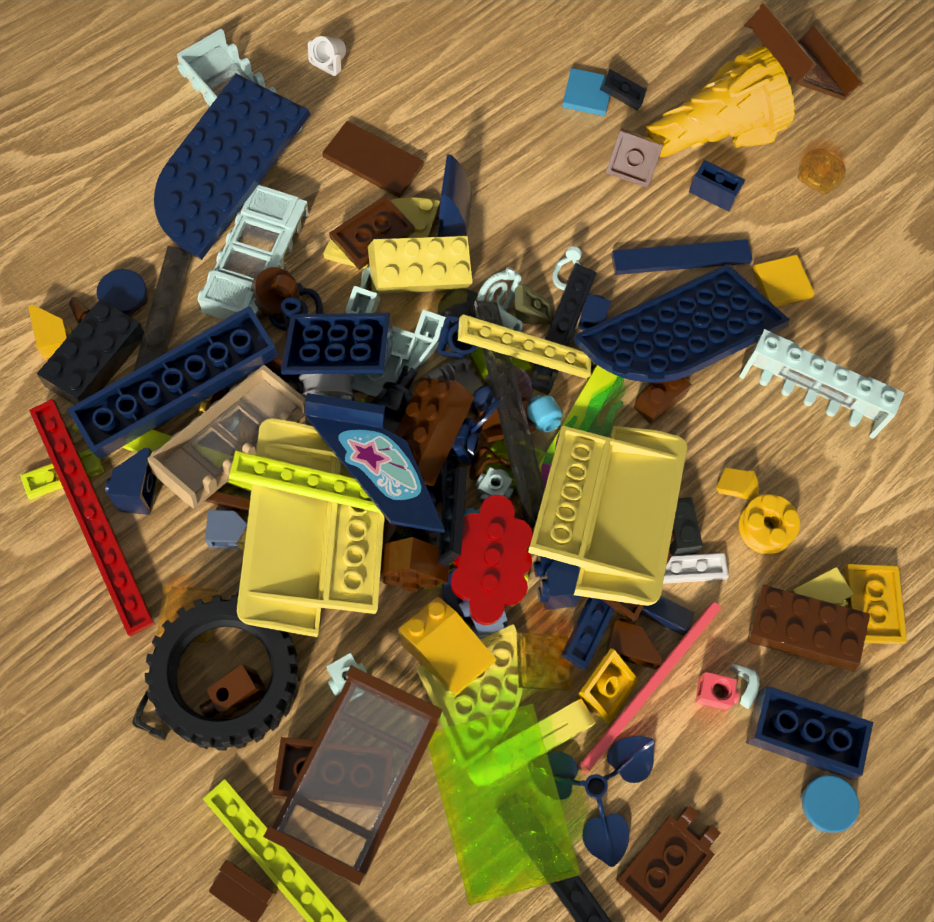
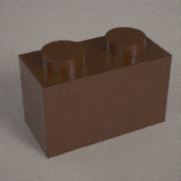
(661, 398)

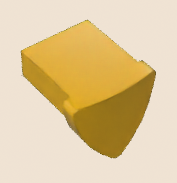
(739, 483)

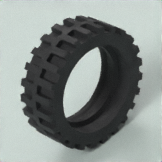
(219, 732)

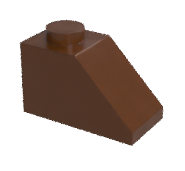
(633, 644)

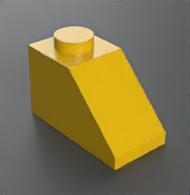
(48, 330)

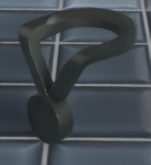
(143, 726)

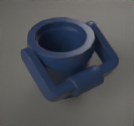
(451, 337)
(465, 442)

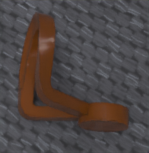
(503, 459)

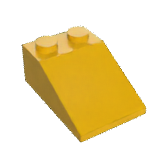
(445, 645)

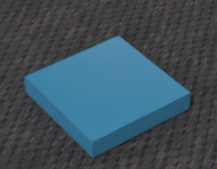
(584, 93)

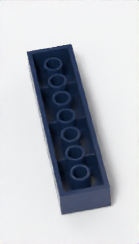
(173, 383)

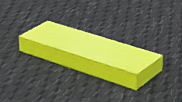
(45, 479)

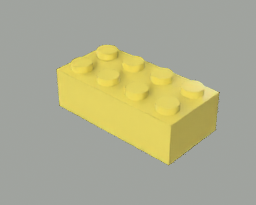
(419, 264)

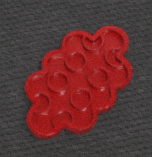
(492, 560)

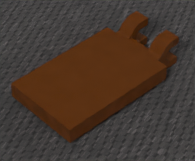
(668, 863)

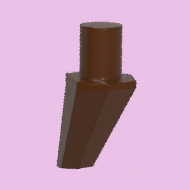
(78, 309)

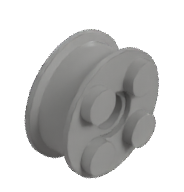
(328, 385)

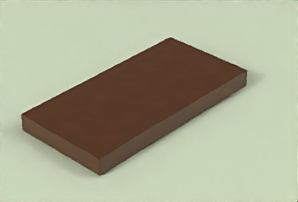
(373, 159)

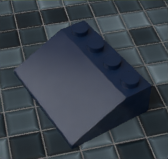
(338, 343)

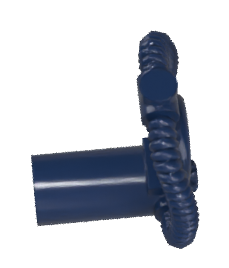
(293, 306)

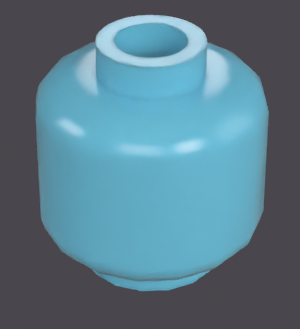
(544, 413)

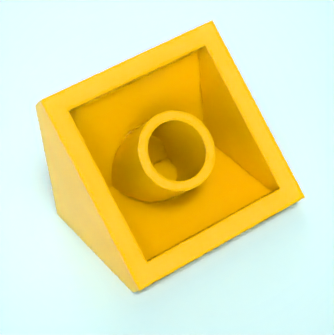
(608, 687)

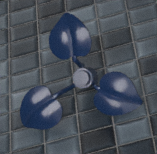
(633, 759)

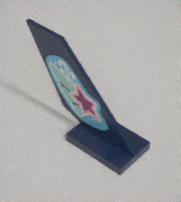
(374, 459)

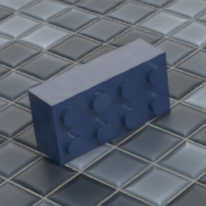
(810, 732)

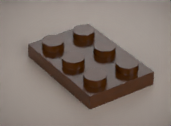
(376, 221)

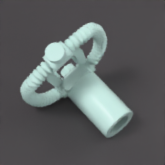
(508, 320)

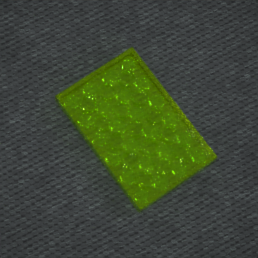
(502, 804)

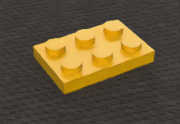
(878, 593)

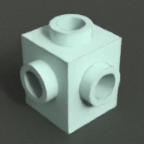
(494, 483)
(339, 670)

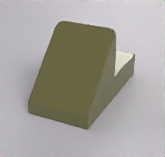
(532, 307)

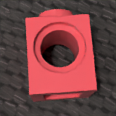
(706, 696)

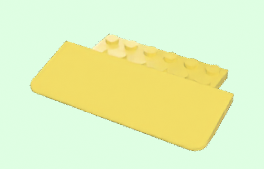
(612, 510)
(305, 548)

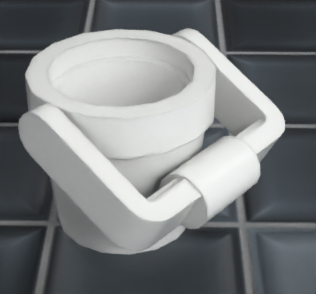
(326, 51)

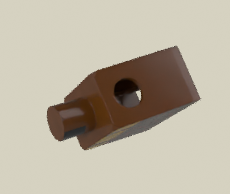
(241, 685)

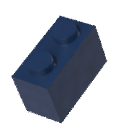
(716, 185)

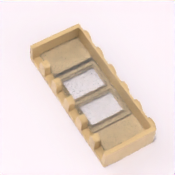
(202, 454)

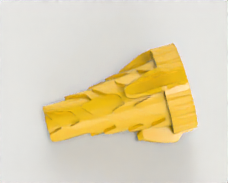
(742, 100)

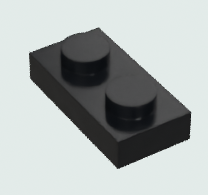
(623, 89)

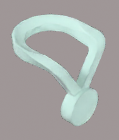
(572, 253)

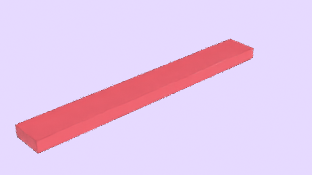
(648, 688)

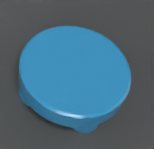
(830, 804)

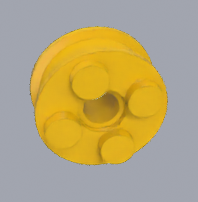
(777, 512)

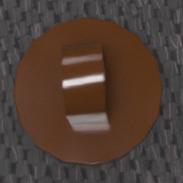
(271, 288)

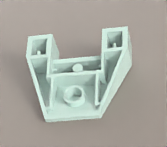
(407, 347)

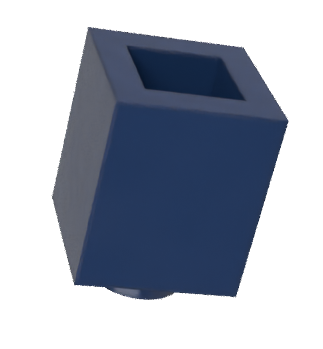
(594, 311)

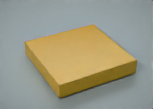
(783, 281)

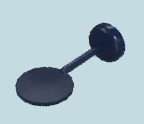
(484, 398)

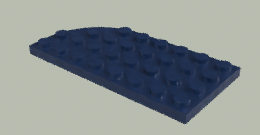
(223, 162)
(683, 329)

